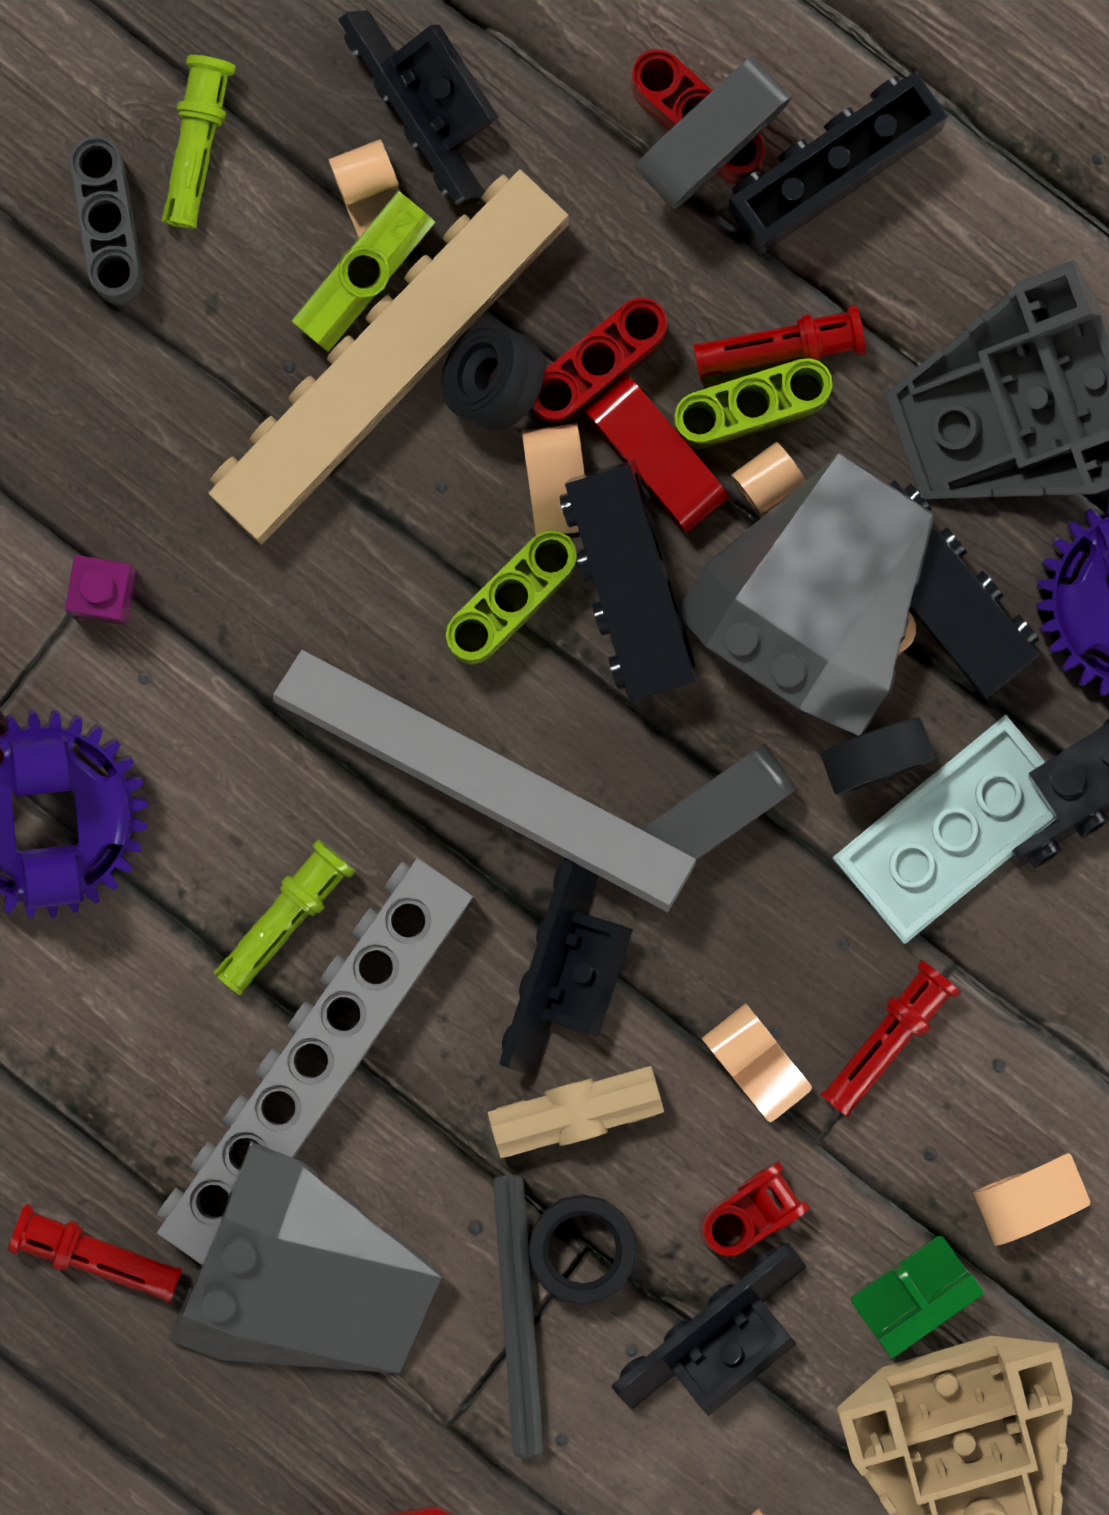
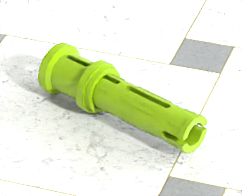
(200, 115)
(300, 897)

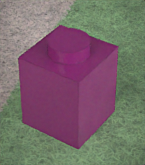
(100, 590)

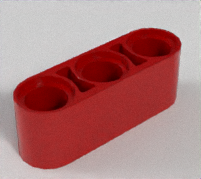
(684, 92)
(613, 339)
(663, 458)

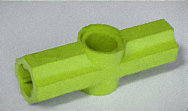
(389, 243)

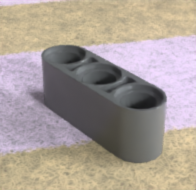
(713, 132)
(97, 195)
(724, 804)

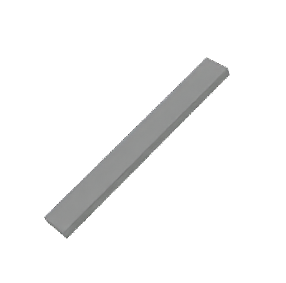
(484, 780)

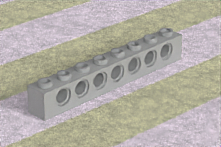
(443, 905)

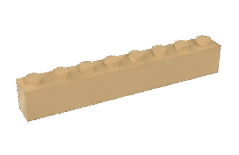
(388, 356)

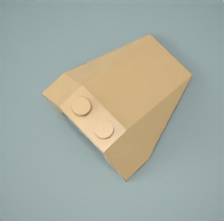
(964, 1430)

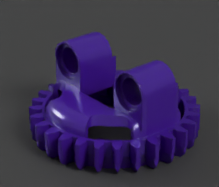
(1081, 607)
(41, 762)

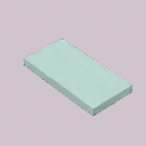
(949, 831)

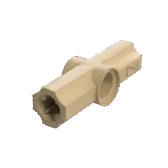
(575, 1112)

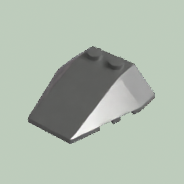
(1014, 398)
(818, 593)
(303, 1277)

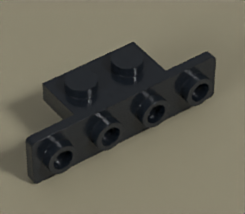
(430, 94)
(1075, 792)
(569, 972)
(723, 1343)

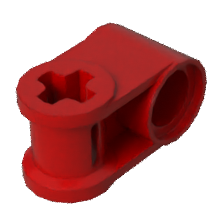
(755, 1210)

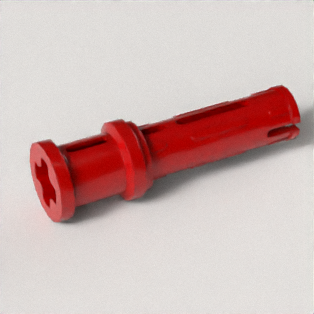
(807, 339)
(906, 1017)
(68, 1246)

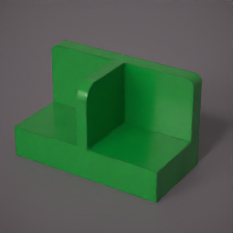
(916, 1296)

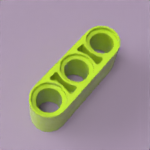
(770, 383)
(519, 570)

